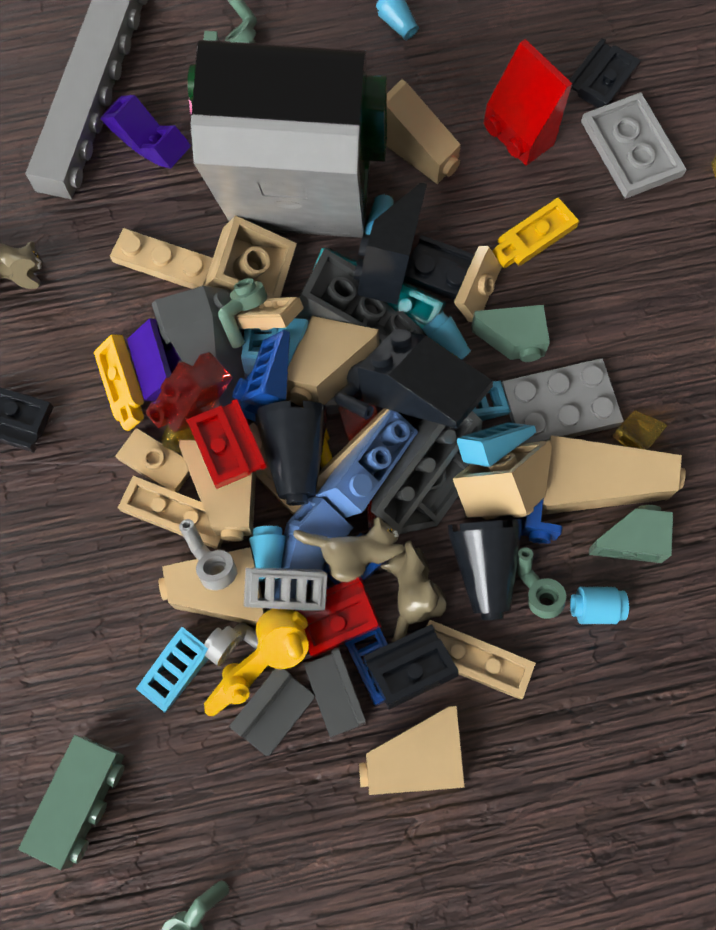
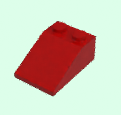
(527, 104)

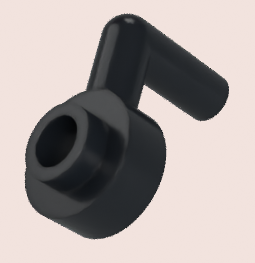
(346, 396)

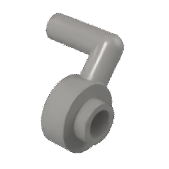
(209, 562)
(223, 642)

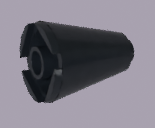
(293, 447)
(487, 563)

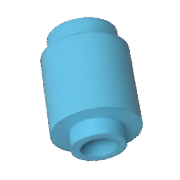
(599, 605)

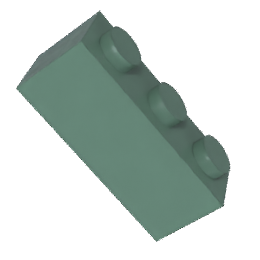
(73, 803)

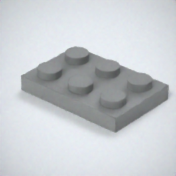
(633, 145)
(564, 401)

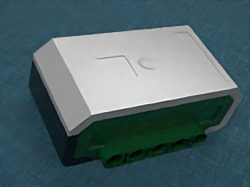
(287, 133)

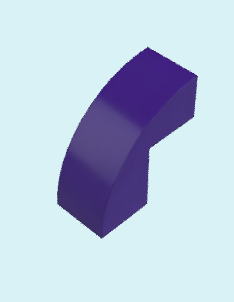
(143, 134)

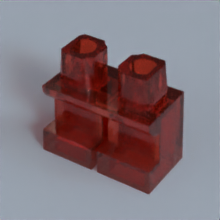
(189, 392)

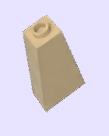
(607, 475)

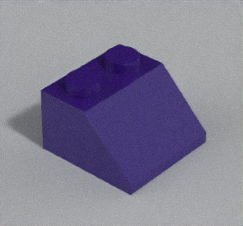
(151, 358)

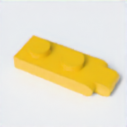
(535, 234)
(120, 381)

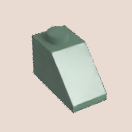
(514, 331)
(639, 536)

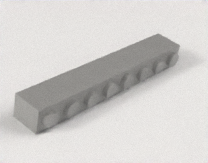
(83, 96)

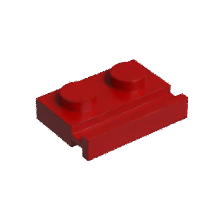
(226, 444)
(345, 617)

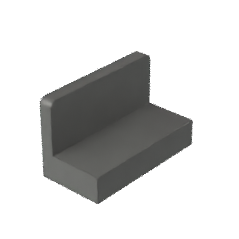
(335, 694)
(272, 711)

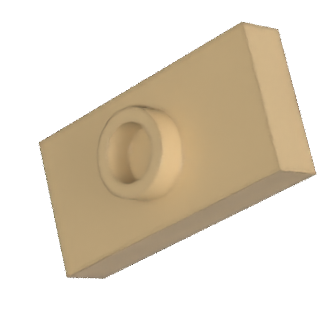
(478, 282)
(270, 314)
(154, 461)

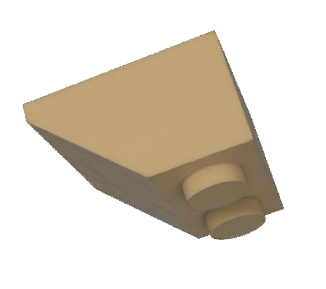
(252, 253)
(509, 485)

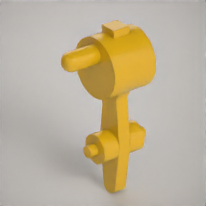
(280, 645)

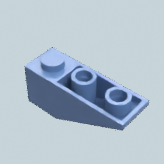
(367, 465)
(314, 518)

